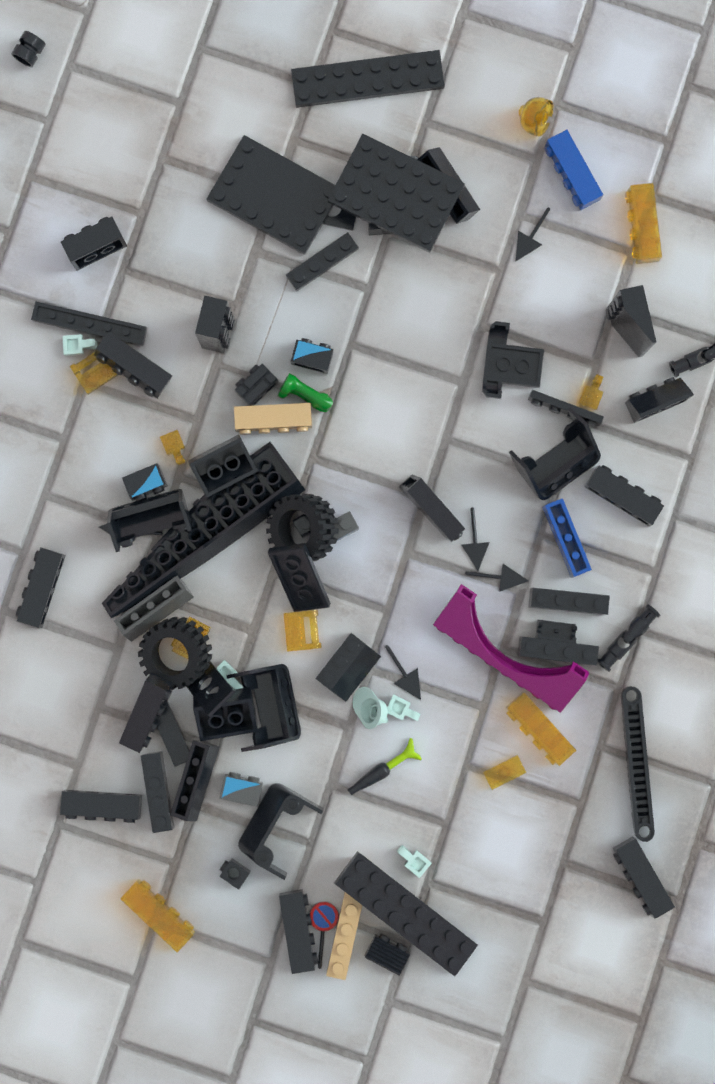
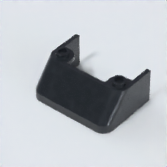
(562, 462)
(148, 516)
(274, 705)
(276, 800)

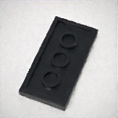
(299, 577)

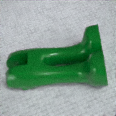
(294, 386)

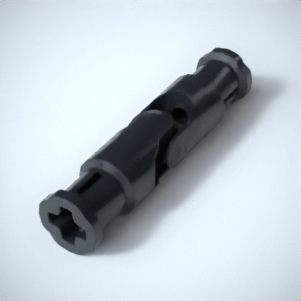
(691, 361)
(637, 628)

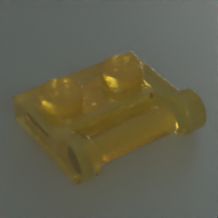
(95, 376)
(296, 632)

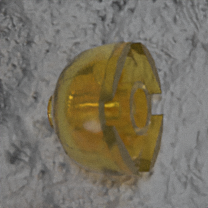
(535, 115)

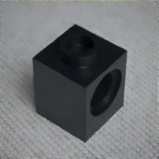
(234, 881)

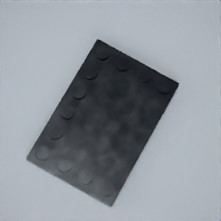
(273, 194)

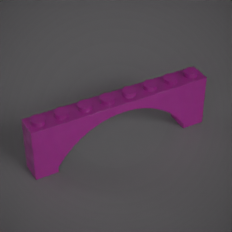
(551, 685)

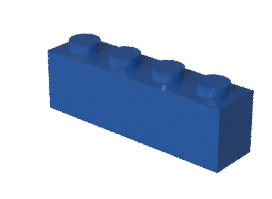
(573, 169)
(566, 538)

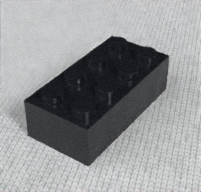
(214, 324)

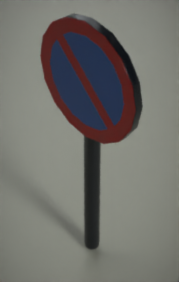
(324, 918)

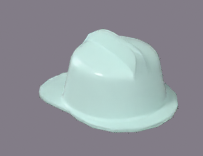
(369, 708)

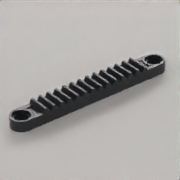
(637, 764)

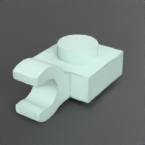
(75, 344)
(226, 669)
(399, 708)
(415, 862)

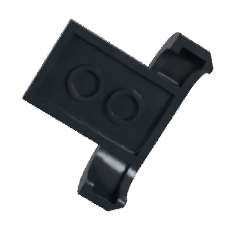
(509, 363)

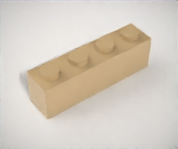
(273, 417)

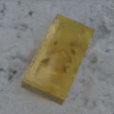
(504, 772)

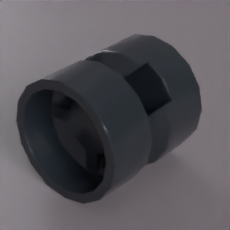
(27, 50)

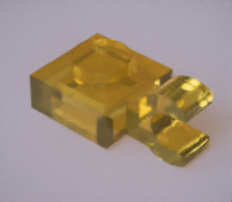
(591, 395)
(173, 444)

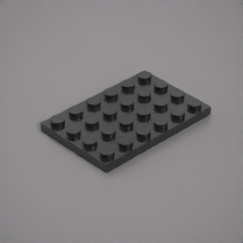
(396, 193)

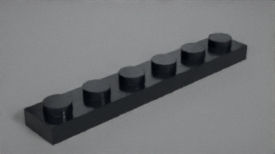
(88, 323)

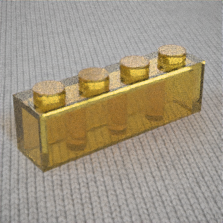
(644, 223)
(540, 728)
(158, 915)

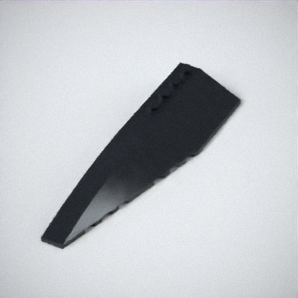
(215, 525)

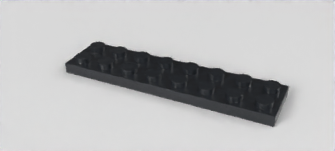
(367, 78)
(405, 913)

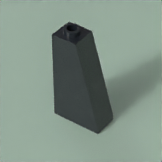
(432, 507)

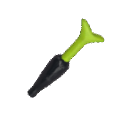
(382, 770)

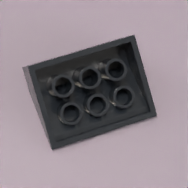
(632, 319)

